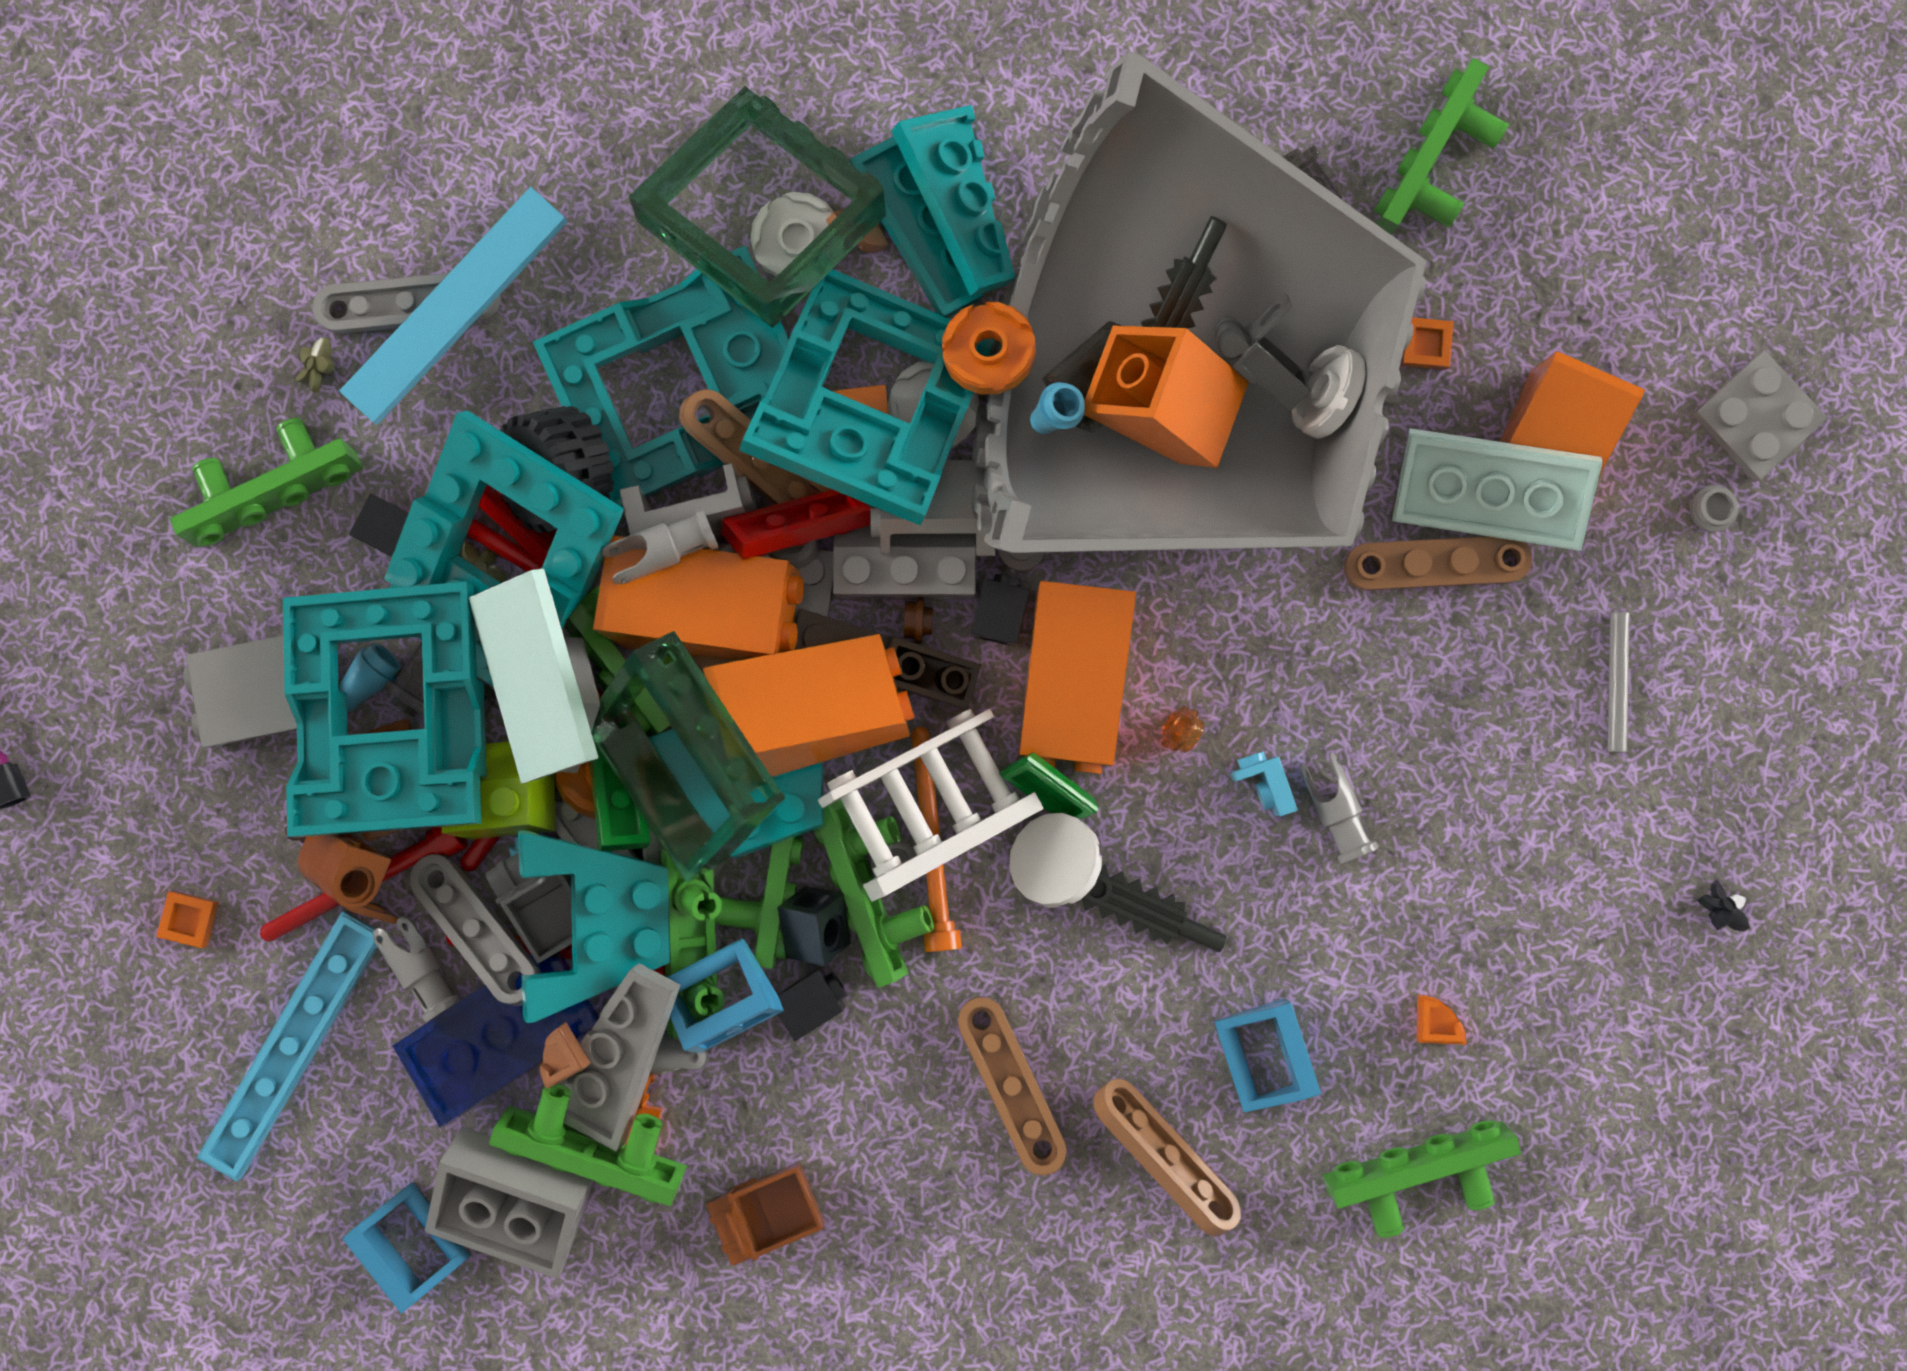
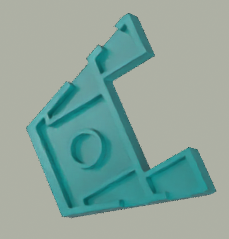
(793, 817)
(615, 918)

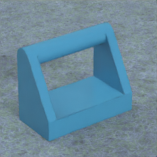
(733, 1019)
(1292, 1047)
(385, 1262)

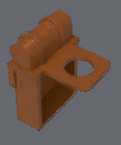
(765, 1214)

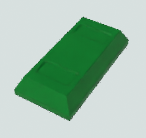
(1052, 788)

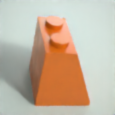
(1166, 393)
(1572, 408)

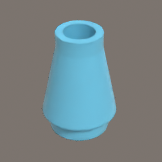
(1058, 408)
(368, 674)

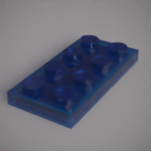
(482, 1047)

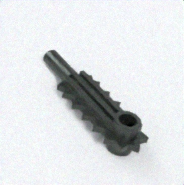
(1188, 281)
(1146, 910)

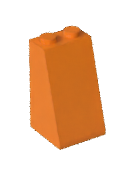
(708, 599)
(1076, 674)
(815, 701)

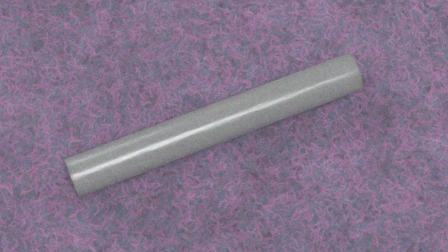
(1618, 682)

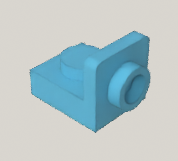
(1274, 789)

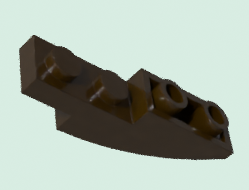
(923, 669)

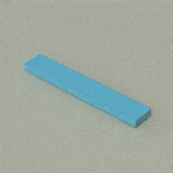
(453, 306)
(290, 1047)

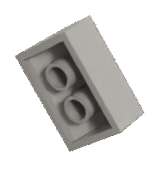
(917, 567)
(506, 1204)

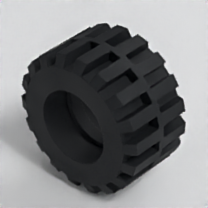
(569, 443)

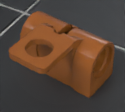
(346, 872)

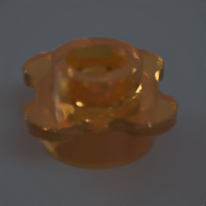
(1182, 730)

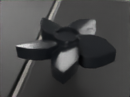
(1724, 909)

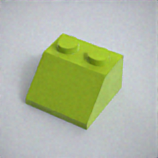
(506, 802)

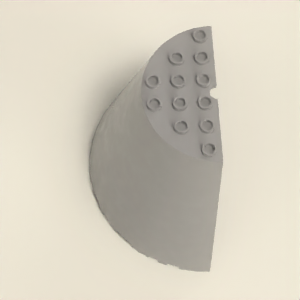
(1129, 200)

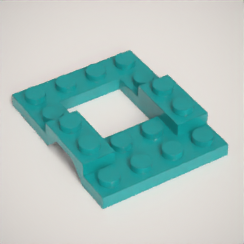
(729, 344)
(841, 439)
(440, 520)
(393, 776)

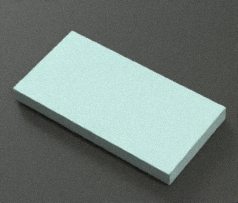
(1496, 489)
(533, 676)

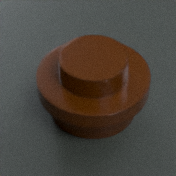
(917, 620)

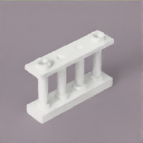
(930, 850)

